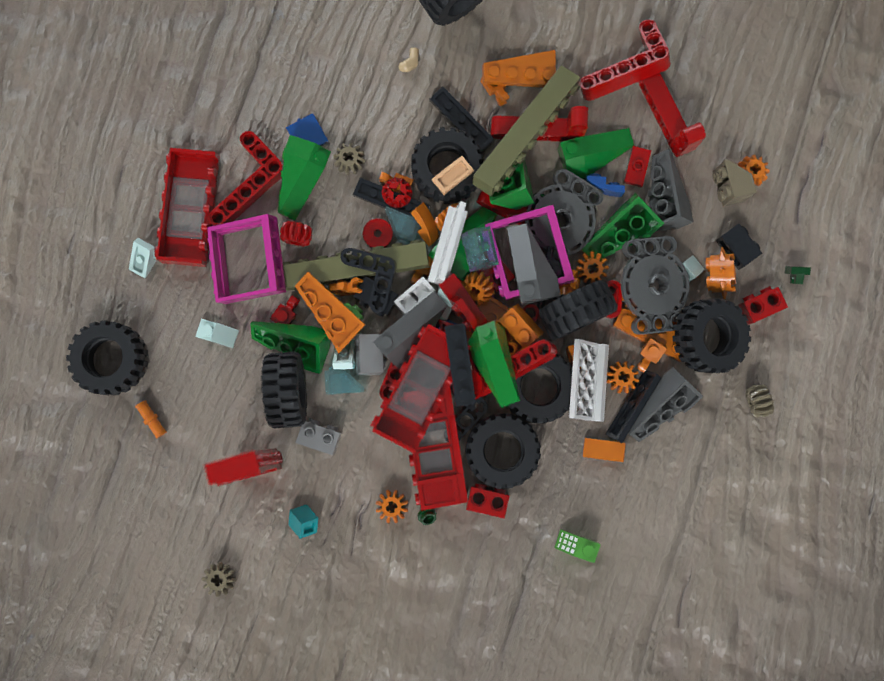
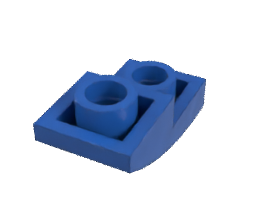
(611, 189)

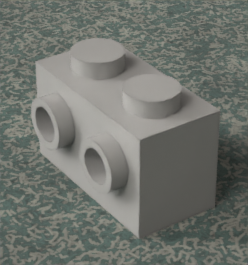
(368, 356)
(319, 437)

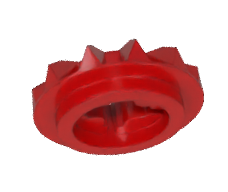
(400, 200)

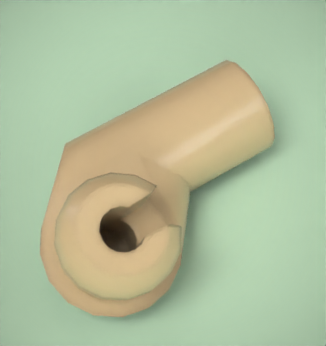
(410, 63)

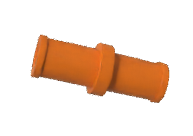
(150, 419)

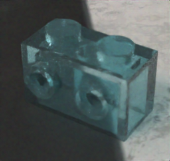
(479, 249)

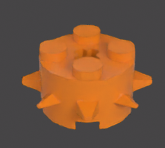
(721, 273)

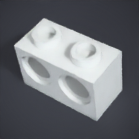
(414, 295)

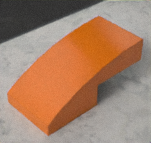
(425, 219)
(604, 450)

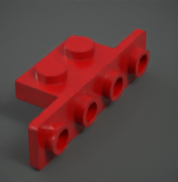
(462, 303)

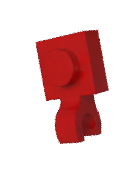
(285, 314)

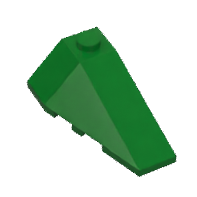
(593, 152)
(301, 170)
(516, 190)
(477, 220)
(629, 222)
(306, 340)
(493, 359)

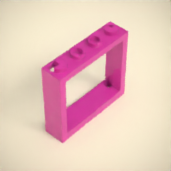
(550, 212)
(272, 251)

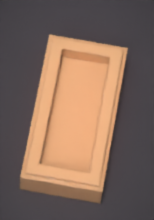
(452, 175)

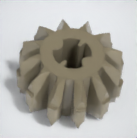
(349, 152)
(760, 400)
(214, 584)

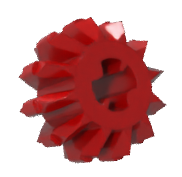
(296, 233)

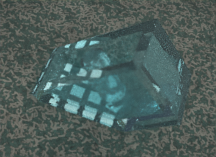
(403, 225)
(340, 382)

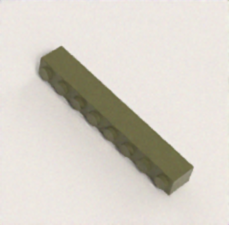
(526, 131)
(332, 269)

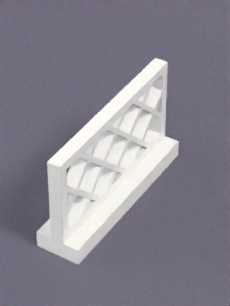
(448, 243)
(596, 379)

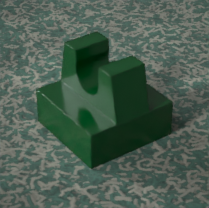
(797, 273)

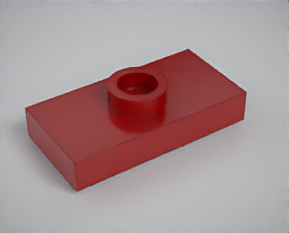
(637, 166)

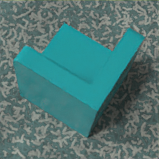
(303, 521)

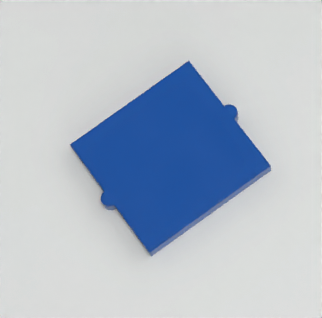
(308, 129)

